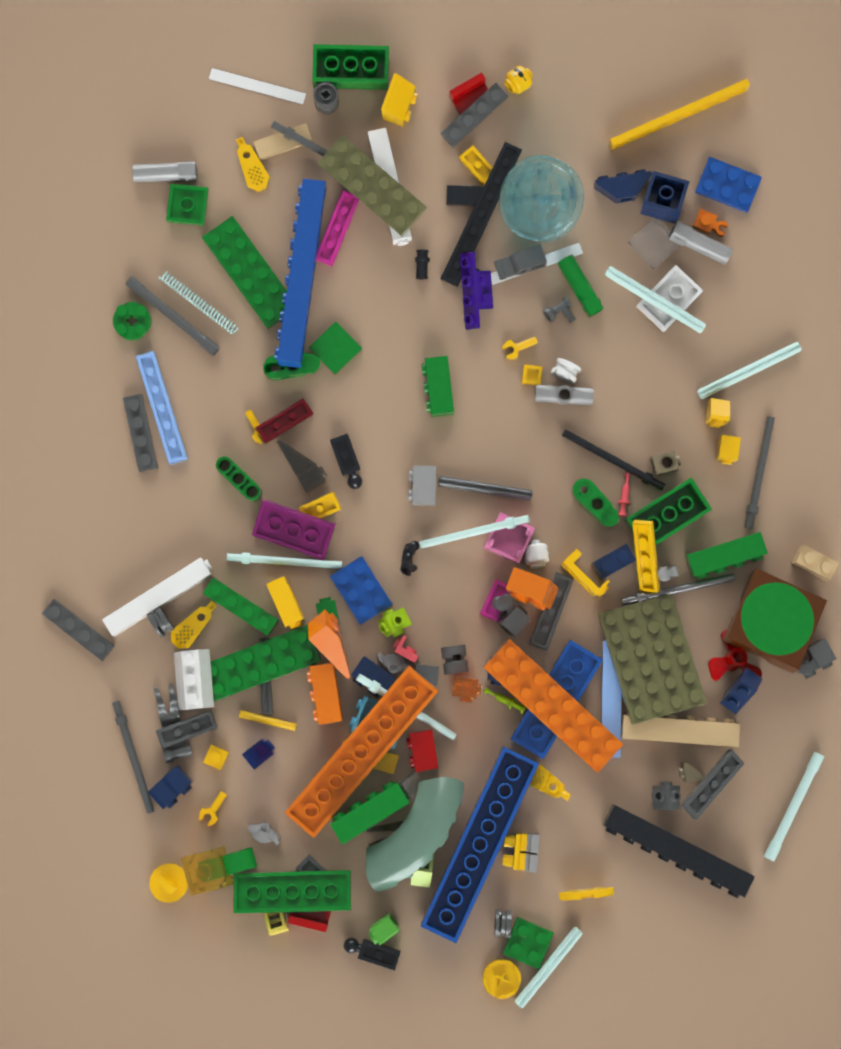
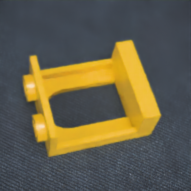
(581, 578)

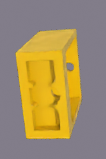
(286, 602)

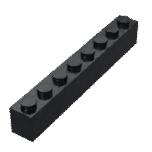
(678, 850)

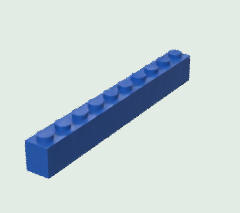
(301, 274)

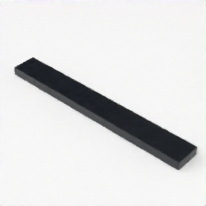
(482, 212)

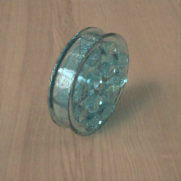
(541, 198)

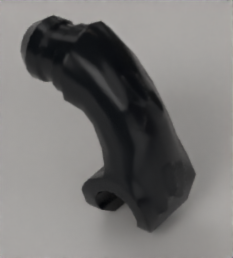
(407, 558)

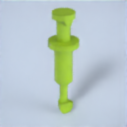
(506, 700)

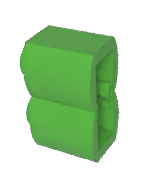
(383, 929)

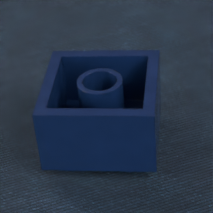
(664, 197)

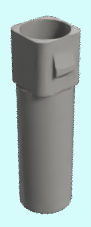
(161, 172)
(700, 243)

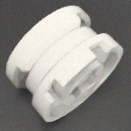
(566, 370)

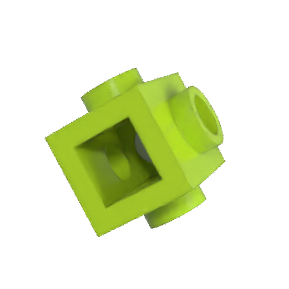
(394, 622)

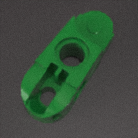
(310, 365)
(607, 514)

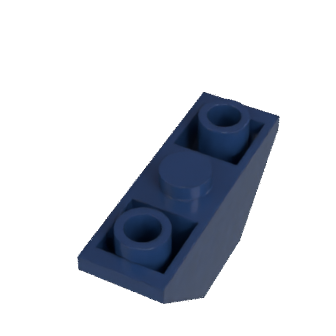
(623, 186)

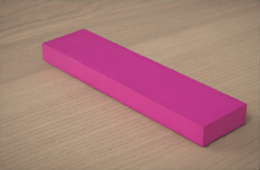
(337, 228)

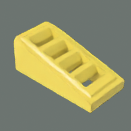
(280, 929)

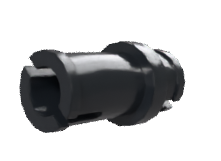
(422, 264)

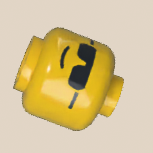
(518, 80)

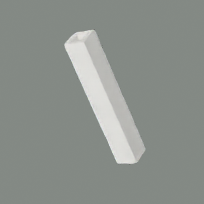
(383, 157)
(158, 596)

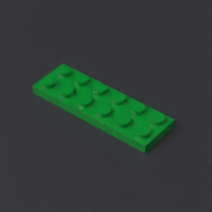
(247, 270)
(263, 663)
(292, 892)

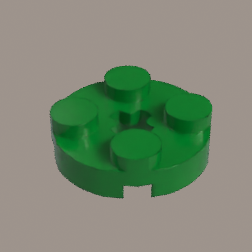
(125, 312)

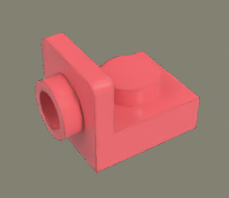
(408, 652)

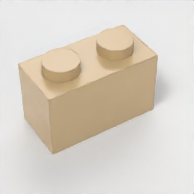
(815, 563)

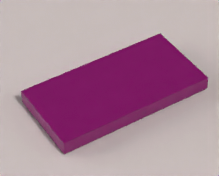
(293, 529)

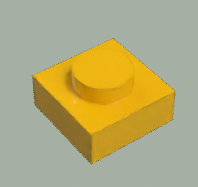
(216, 757)

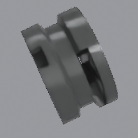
(160, 622)
(505, 923)

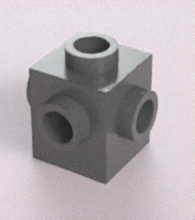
(666, 796)

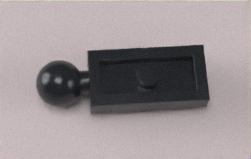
(347, 460)
(373, 953)

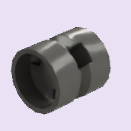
(326, 98)
(457, 666)

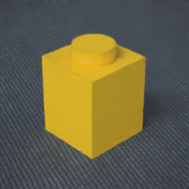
(728, 449)

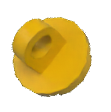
(168, 882)

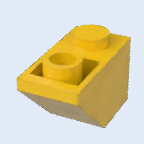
(717, 413)

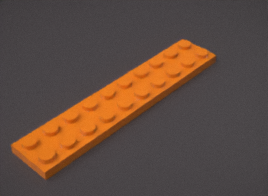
(361, 751)

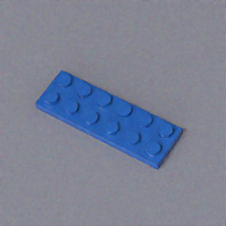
(573, 673)

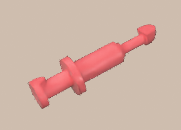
(624, 496)

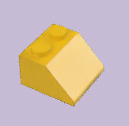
(398, 101)

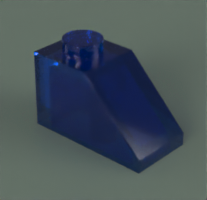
(259, 753)

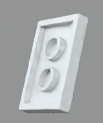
(675, 288)

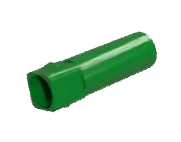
(580, 285)

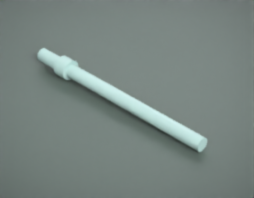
(508, 523)
(247, 558)
(375, 687)

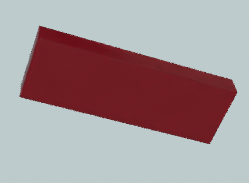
(284, 421)

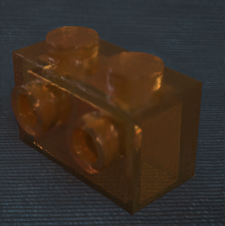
(466, 689)

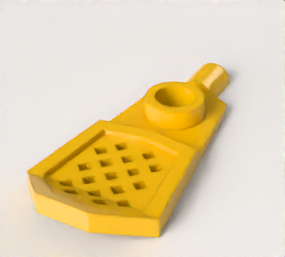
(250, 163)
(194, 624)
(545, 784)

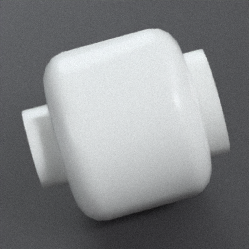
(536, 554)

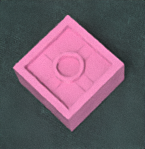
(509, 542)

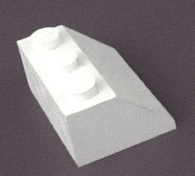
(193, 679)

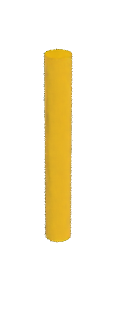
(267, 720)

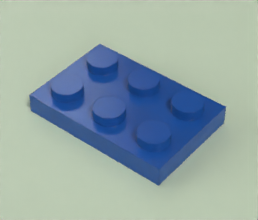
(728, 184)
(361, 590)

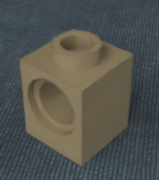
(659, 469)

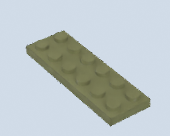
(372, 185)

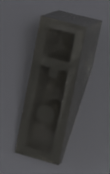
(305, 469)

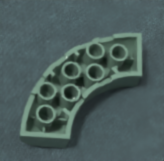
(417, 836)

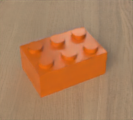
(531, 588)
(325, 694)

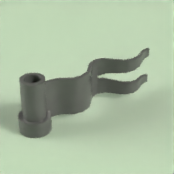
(180, 749)

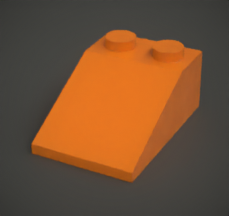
(327, 638)

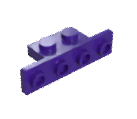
(476, 290)

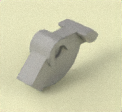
(665, 574)
(393, 662)
(264, 833)

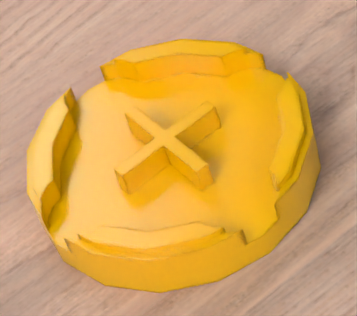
(501, 978)

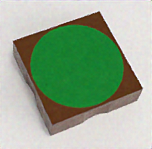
(775, 620)

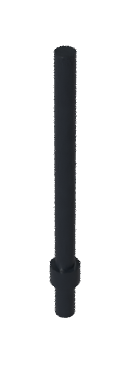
(646, 478)

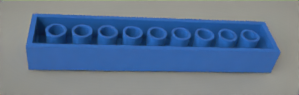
(479, 844)

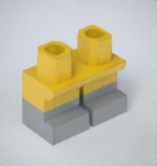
(522, 860)

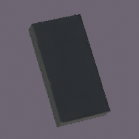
(463, 195)

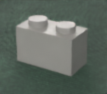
(423, 485)

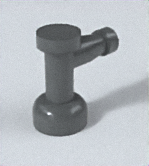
(550, 313)

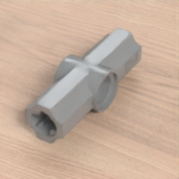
(577, 396)

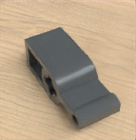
(521, 262)

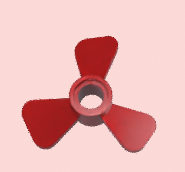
(719, 665)

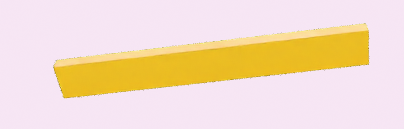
(679, 114)

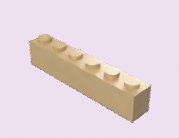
(683, 730)

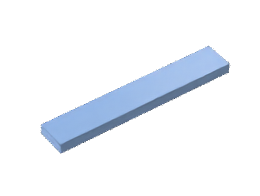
(161, 407)
(610, 697)

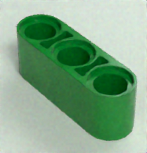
(242, 487)
(239, 861)

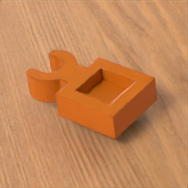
(707, 221)

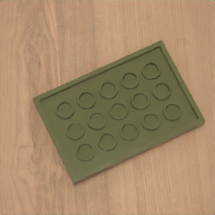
(652, 659)

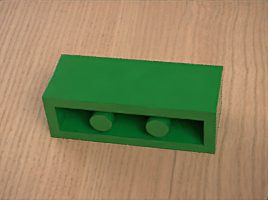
(438, 386)

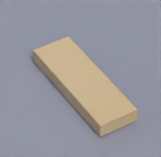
(278, 144)

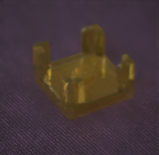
(206, 871)

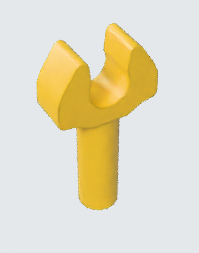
(518, 346)
(254, 422)
(213, 809)

